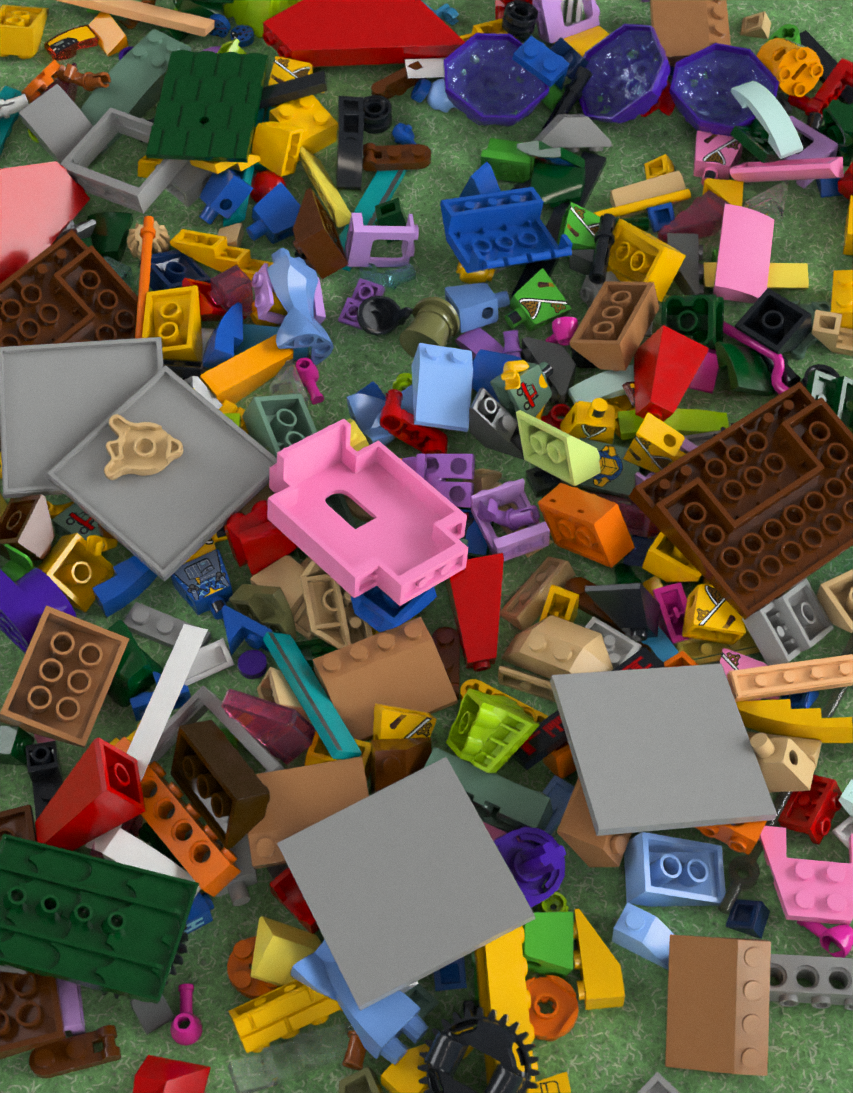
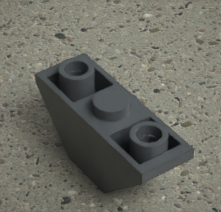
(557, 357)
(494, 425)

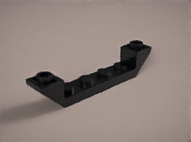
(44, 773)

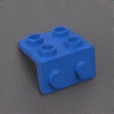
(542, 62)

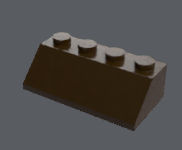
(218, 781)

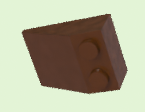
(318, 237)

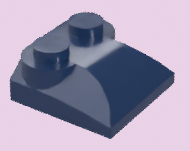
(171, 268)

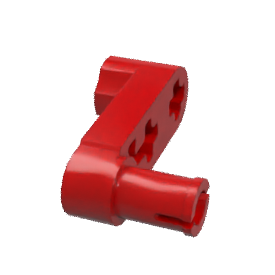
(831, 89)
(424, 438)

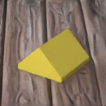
(278, 949)

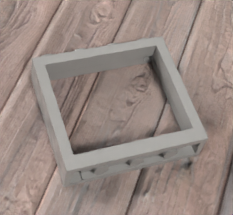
(110, 188)
(191, 712)

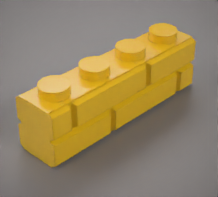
(280, 1015)

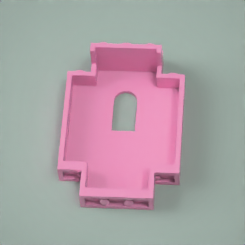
(413, 529)

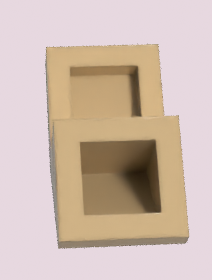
(828, 331)

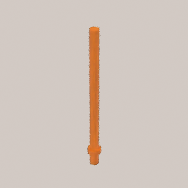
(147, 234)

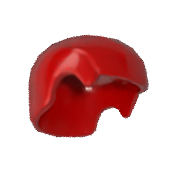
(263, 183)

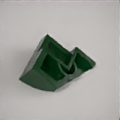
(558, 183)
(111, 233)

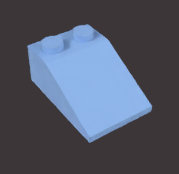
(442, 387)
(673, 872)

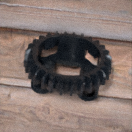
(490, 1037)

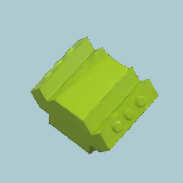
(255, 12)
(489, 730)

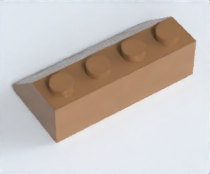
(616, 324)
(579, 833)

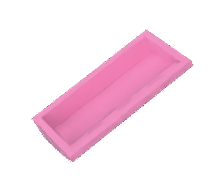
(788, 170)
(743, 254)

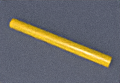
(646, 203)

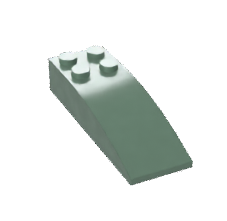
(134, 80)
(281, 422)

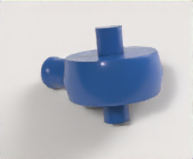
(403, 134)

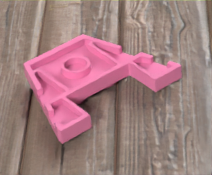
(809, 887)

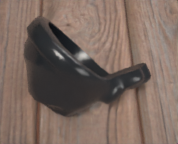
(381, 315)

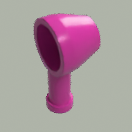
(563, 330)
(309, 376)
(840, 935)
(194, 1031)

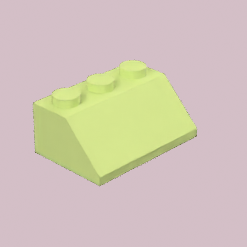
(557, 451)

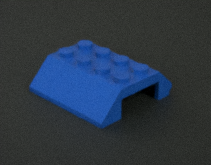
(500, 230)

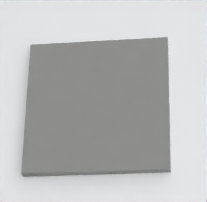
(58, 397)
(180, 508)
(661, 749)
(405, 882)

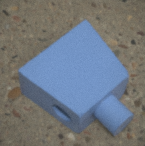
(476, 304)

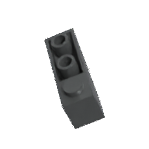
(690, 269)

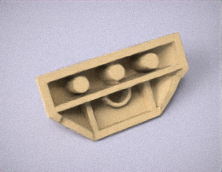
(331, 609)
(558, 648)

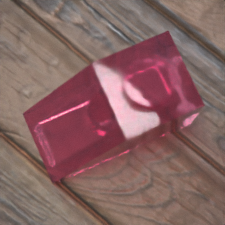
(232, 287)

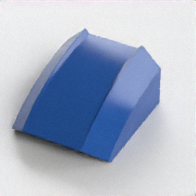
(385, 614)

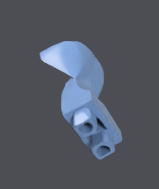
(295, 289)
(367, 412)
(375, 1025)

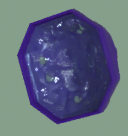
(627, 74)
(488, 83)
(704, 85)

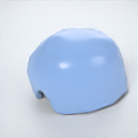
(437, 97)

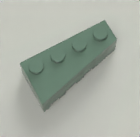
(497, 798)

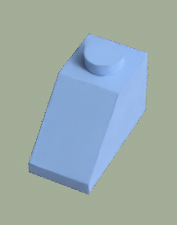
(643, 935)

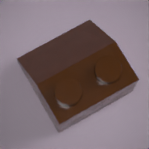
(27, 527)
(397, 759)

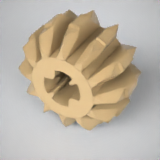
(160, 242)

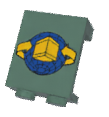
(616, 474)

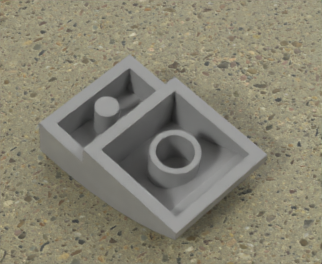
(56, 122)
(789, 624)

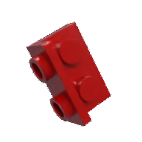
(812, 809)

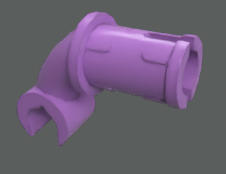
(512, 344)
(511, 518)

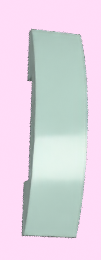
(771, 115)
(603, 385)

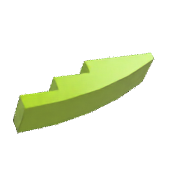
(682, 420)

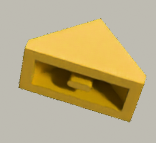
(728, 190)
(561, 604)

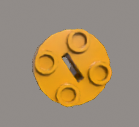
(792, 65)

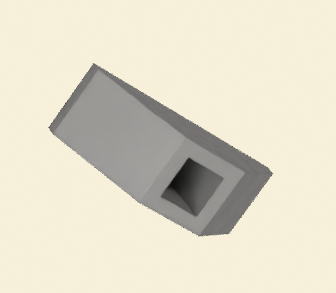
(573, 132)

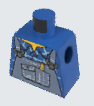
(204, 584)

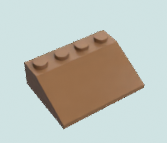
(689, 25)
(385, 669)
(63, 678)
(301, 799)
(718, 1004)

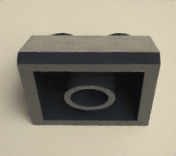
(776, 322)

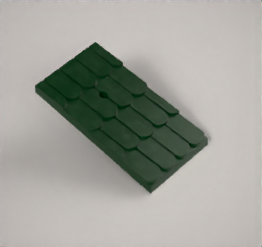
(208, 106)
(105, 921)

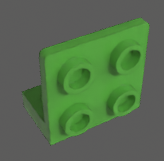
(508, 161)

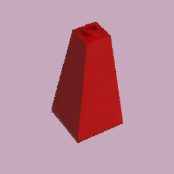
(664, 371)
(476, 609)
(93, 798)

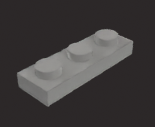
(156, 625)

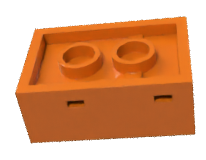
(586, 524)

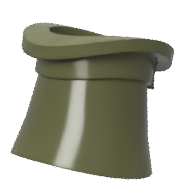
(432, 324)

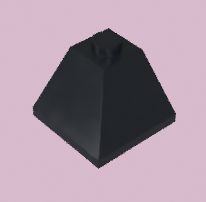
(629, 607)

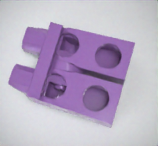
(439, 467)

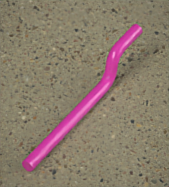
(776, 377)

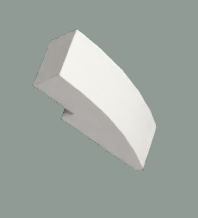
(132, 851)

